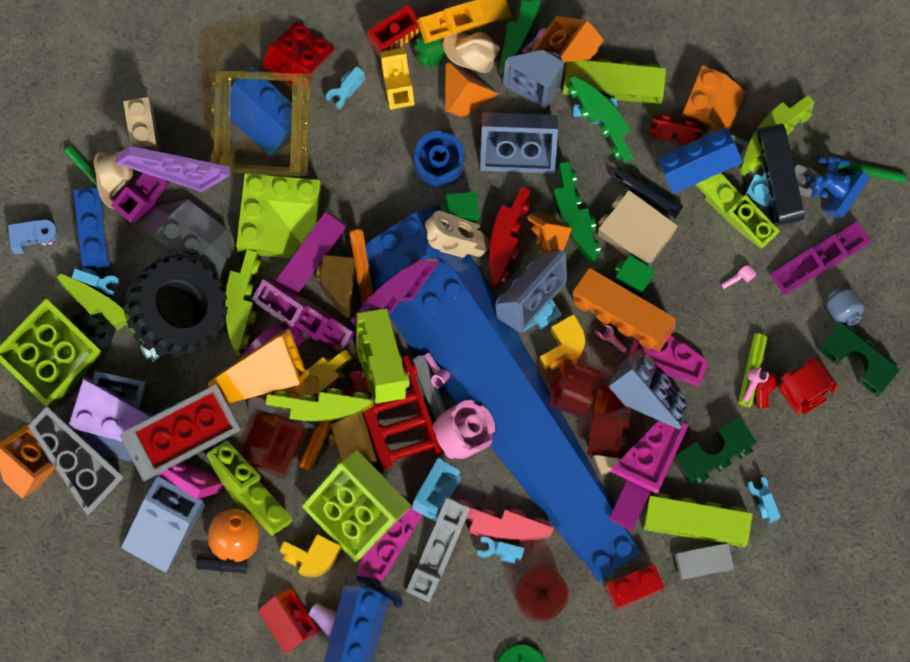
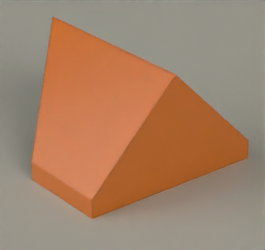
(465, 91)
(549, 231)

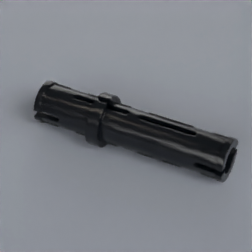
(647, 192)

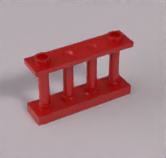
(378, 433)

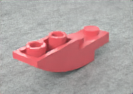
(511, 527)

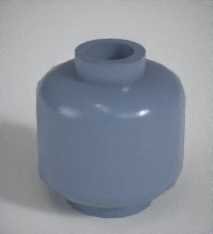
(845, 306)

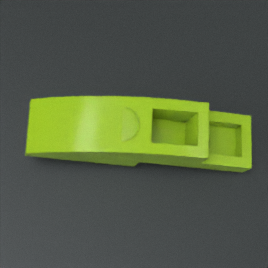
(781, 114)
(738, 210)
(241, 312)
(329, 406)
(246, 490)

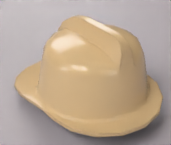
(471, 51)
(110, 177)

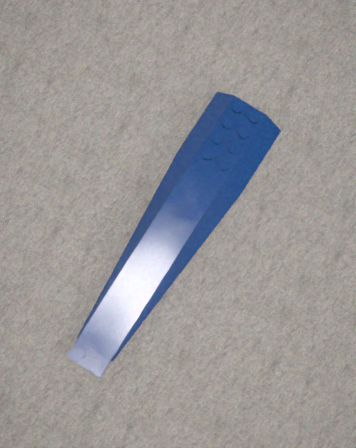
(489, 364)

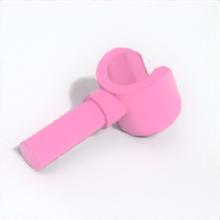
(530, 46)
(746, 273)
(609, 335)
(441, 375)
(755, 377)

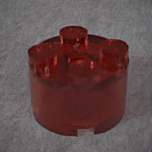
(573, 387)
(541, 579)

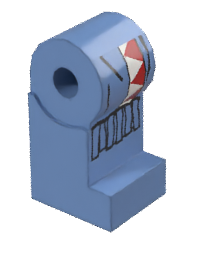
(31, 233)

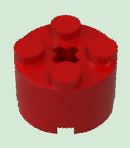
(807, 387)

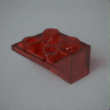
(273, 444)

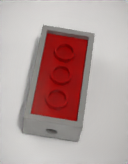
(179, 432)

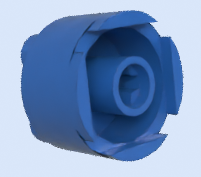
(445, 147)

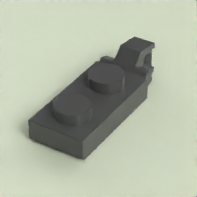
(258, 405)

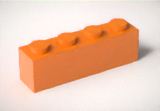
(623, 310)

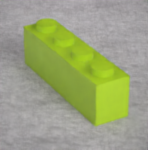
(619, 81)
(698, 521)

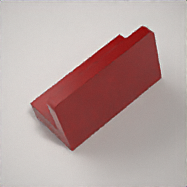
(288, 620)

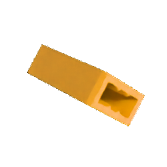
(263, 370)

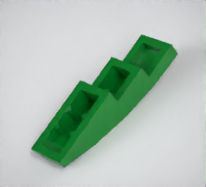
(519, 32)

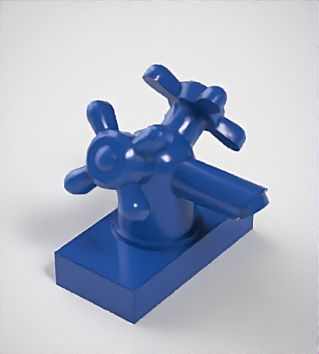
(842, 187)

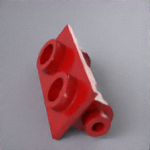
(666, 127)

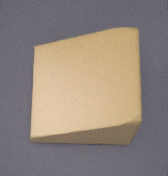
(604, 464)

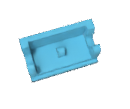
(436, 488)

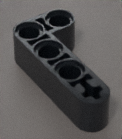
(780, 175)

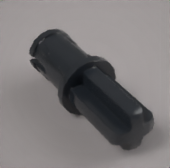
(214, 563)

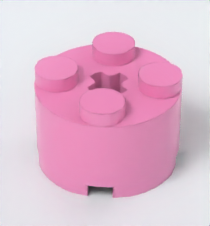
(464, 430)

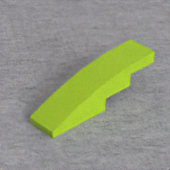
(95, 302)

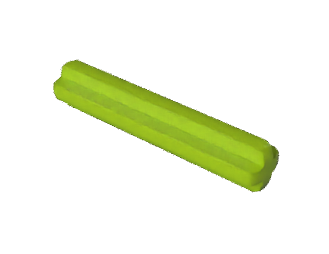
(754, 361)

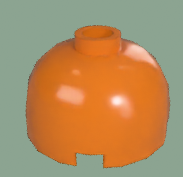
(233, 535)

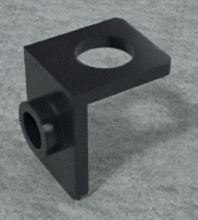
(96, 330)

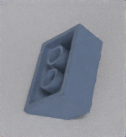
(534, 76)
(518, 142)
(532, 290)

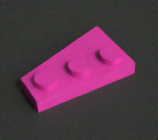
(676, 360)
(651, 456)
(193, 480)
(383, 553)

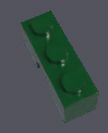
(878, 369)
(735, 442)

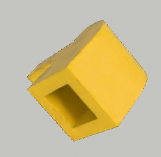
(397, 78)
(571, 343)
(317, 560)

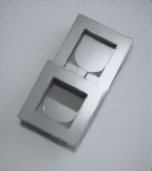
(704, 561)

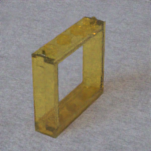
(299, 127)

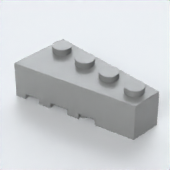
(75, 461)

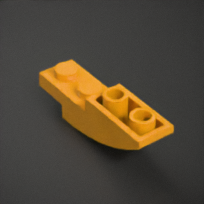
(463, 18)

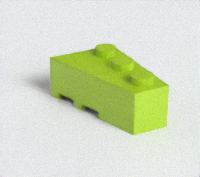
(380, 356)

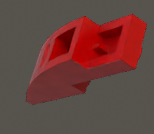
(503, 245)

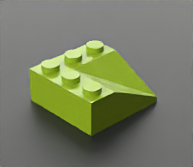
(277, 214)
(48, 354)
(356, 505)

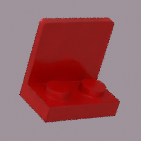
(297, 52)

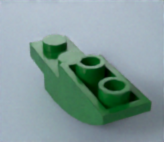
(596, 107)
(579, 220)

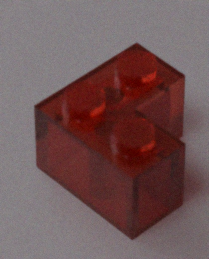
(607, 423)

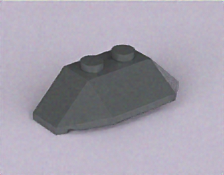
(190, 233)

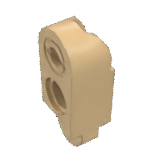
(455, 235)

